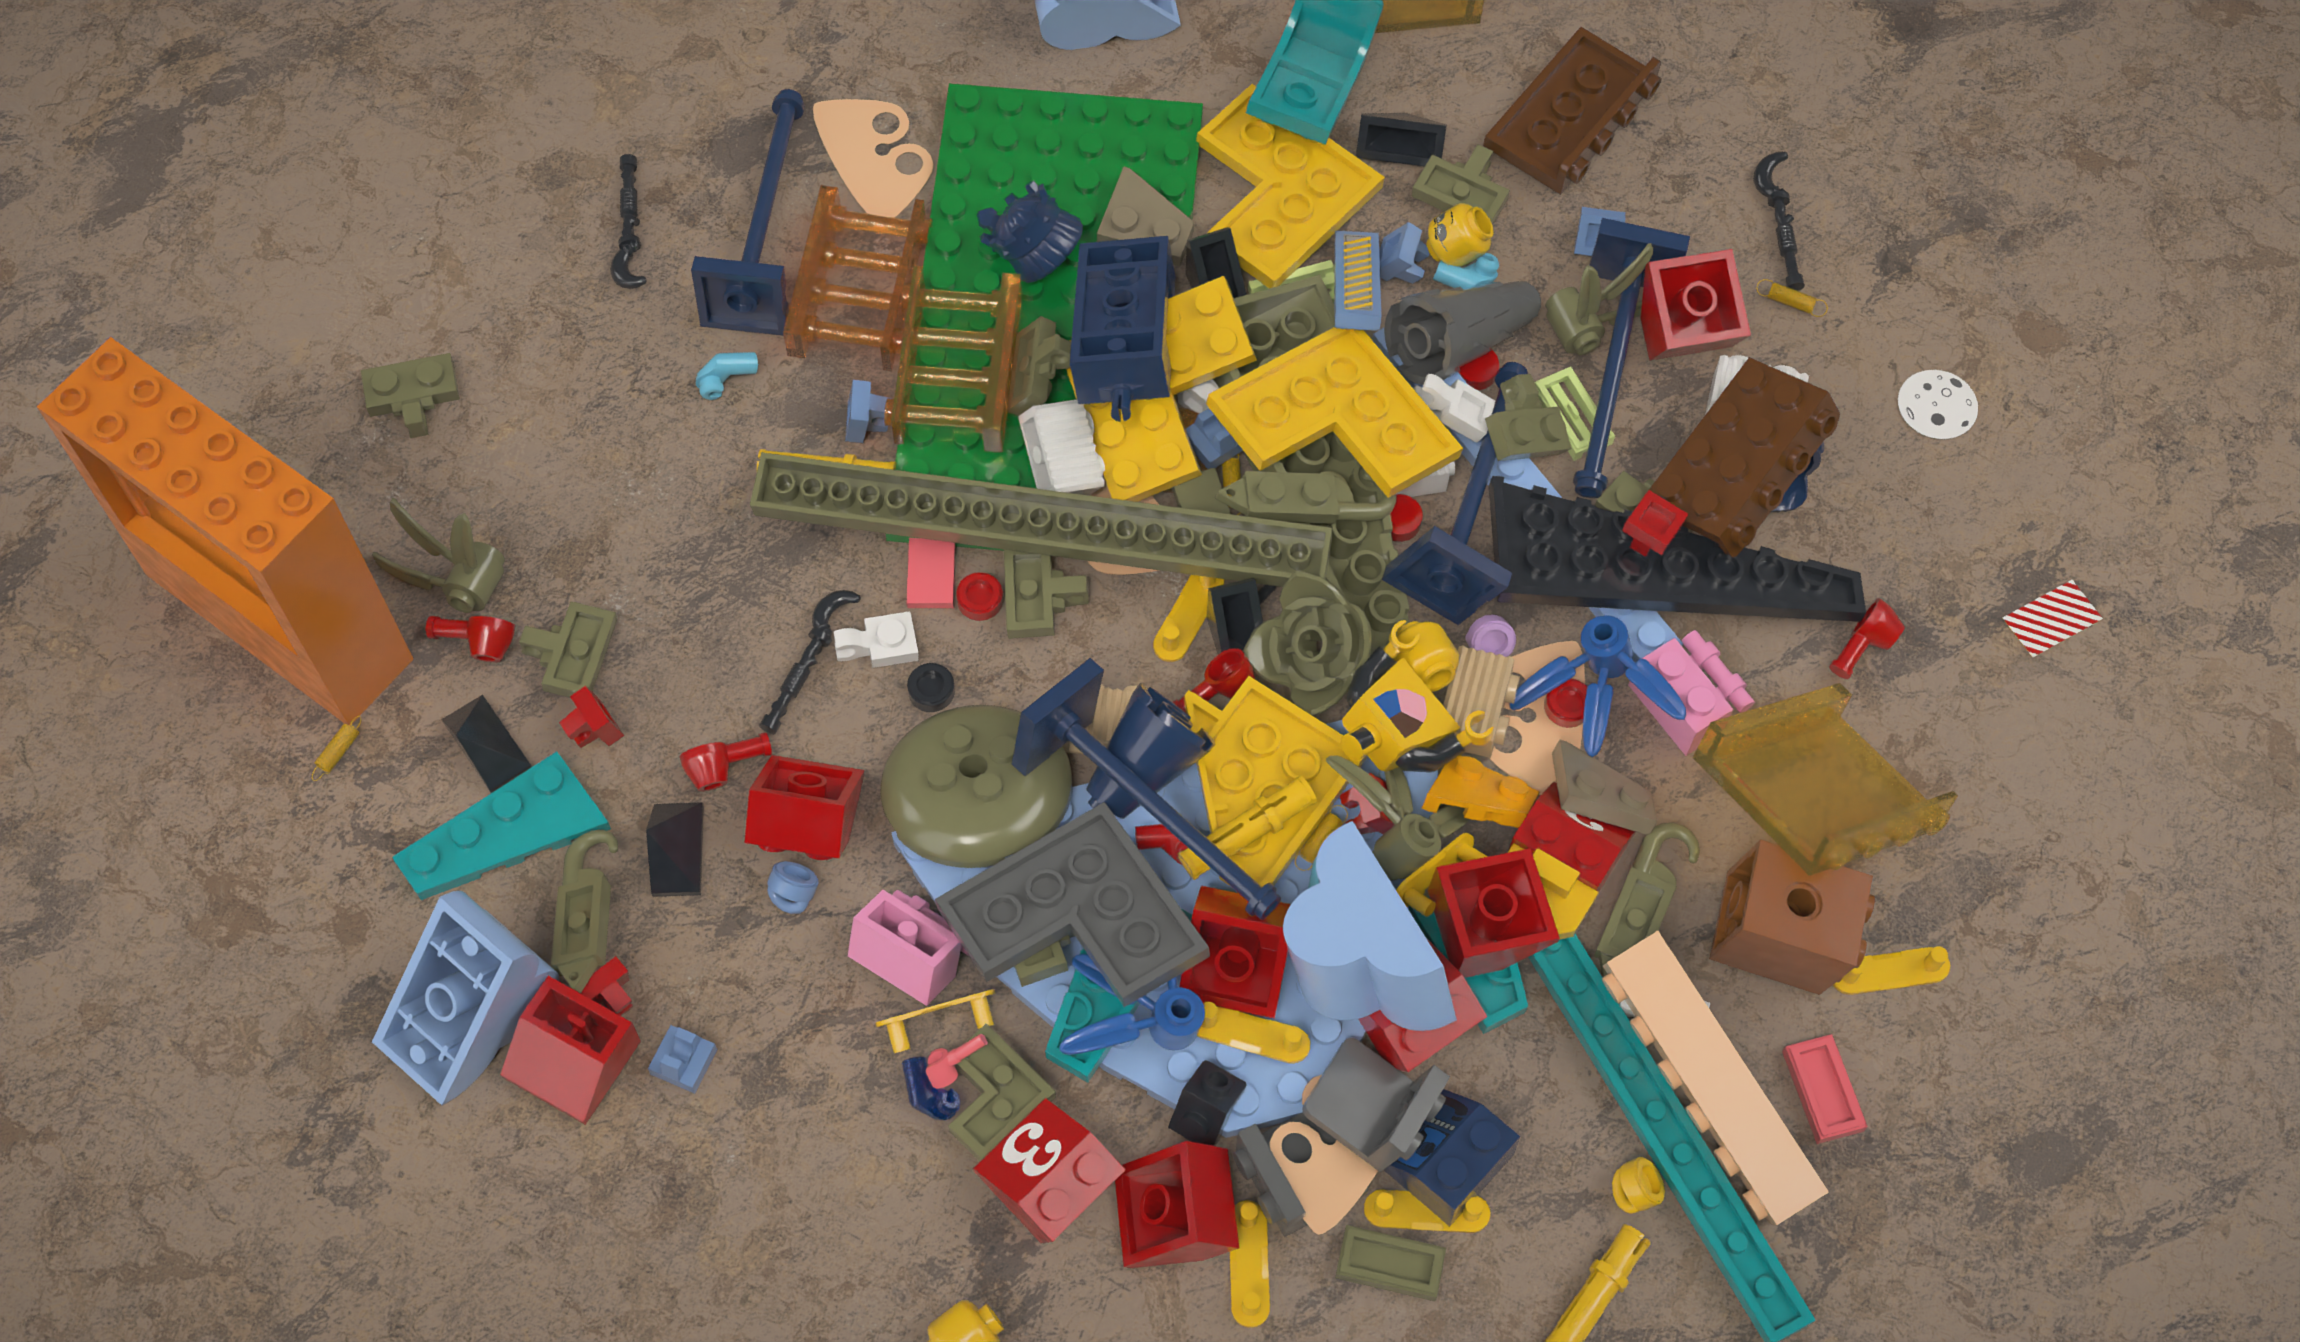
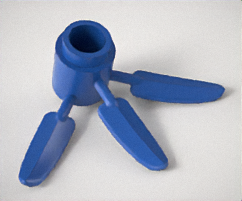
(1608, 655)
(1172, 1024)

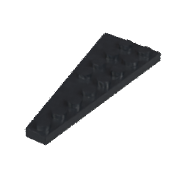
(1582, 558)

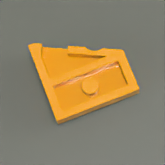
(1481, 792)

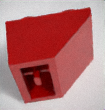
(568, 1049)

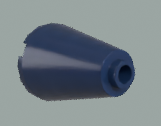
(1154, 743)

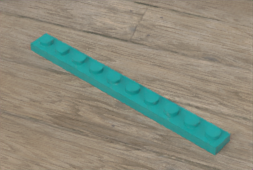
(1673, 1142)

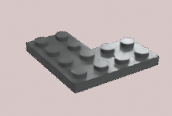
(1080, 882)

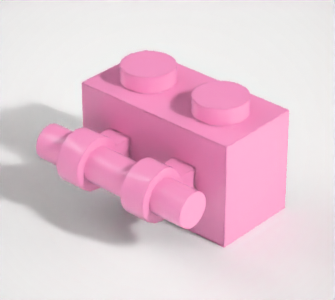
(1701, 698)
(905, 944)

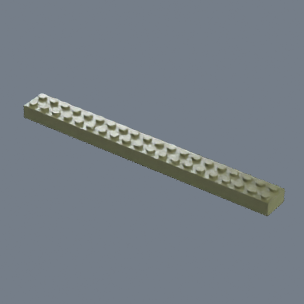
(1038, 521)

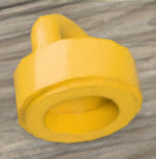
(1637, 1186)

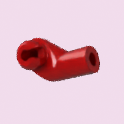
(1159, 837)

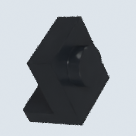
(1206, 1104)

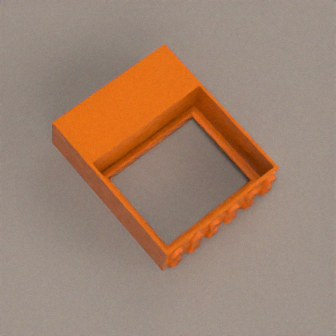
(229, 529)

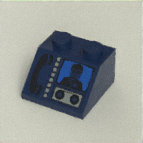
(1456, 1157)

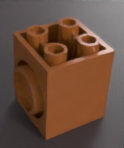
(1792, 923)

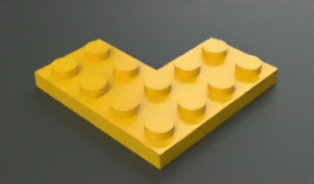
(1299, 192)
(1340, 387)
(1153, 446)

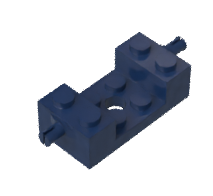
(1122, 322)

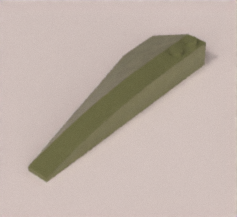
(1359, 550)

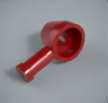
(1877, 628)
(486, 635)
(1222, 676)
(709, 763)

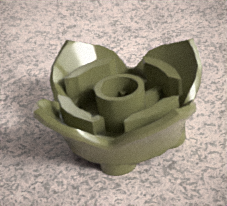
(1286, 650)

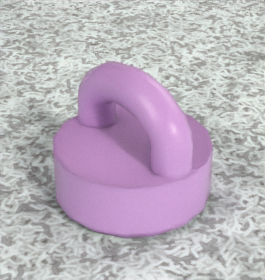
(1492, 635)

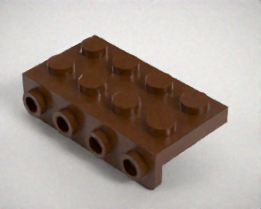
(1572, 110)
(1747, 453)

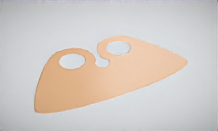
(851, 144)
(1534, 758)
(1329, 1180)

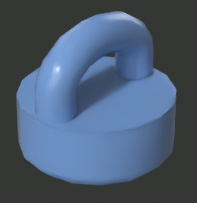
(793, 883)

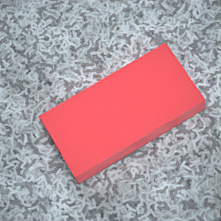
(930, 573)
(1824, 1089)

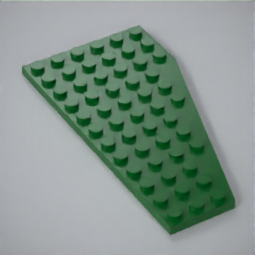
(992, 148)

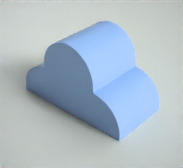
(1094, 22)
(1361, 945)
(459, 997)

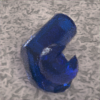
(923, 1097)

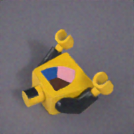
(1399, 718)

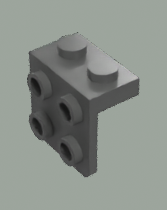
(1374, 1104)
(1258, 1163)

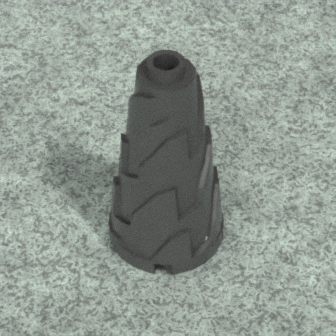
(1455, 326)

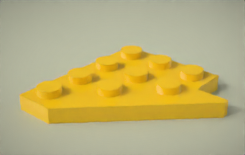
(1258, 751)

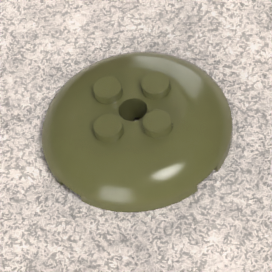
(967, 819)

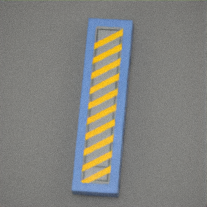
(1357, 281)

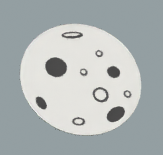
(1937, 404)

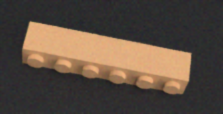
(1714, 1080)

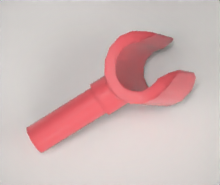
(941, 1063)

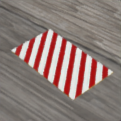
(2052, 618)

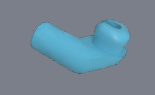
(1476, 274)
(720, 367)

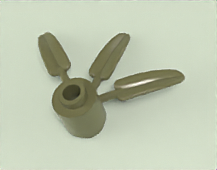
(1574, 312)
(475, 567)
(1413, 837)

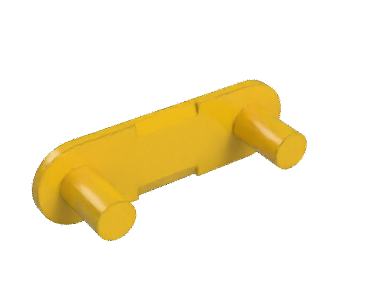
(1184, 619)
(1414, 886)
(1896, 971)
(898, 1032)
(1254, 1034)
(1405, 1211)
(1250, 1267)

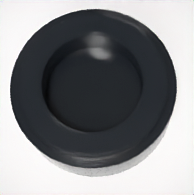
(931, 687)

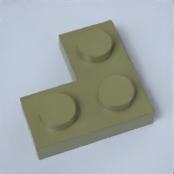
(1007, 1096)

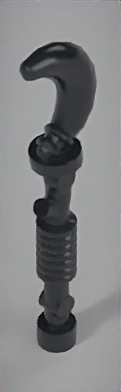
(1779, 199)
(629, 241)
(799, 672)

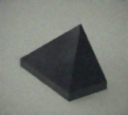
(1399, 138)
(1213, 257)
(1233, 613)
(486, 743)
(675, 849)

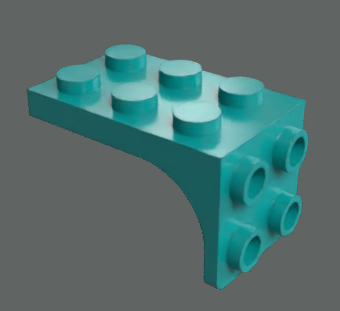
(1316, 65)

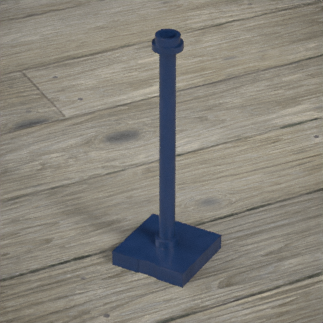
(1613, 252)
(747, 292)
(1440, 566)
(1063, 716)

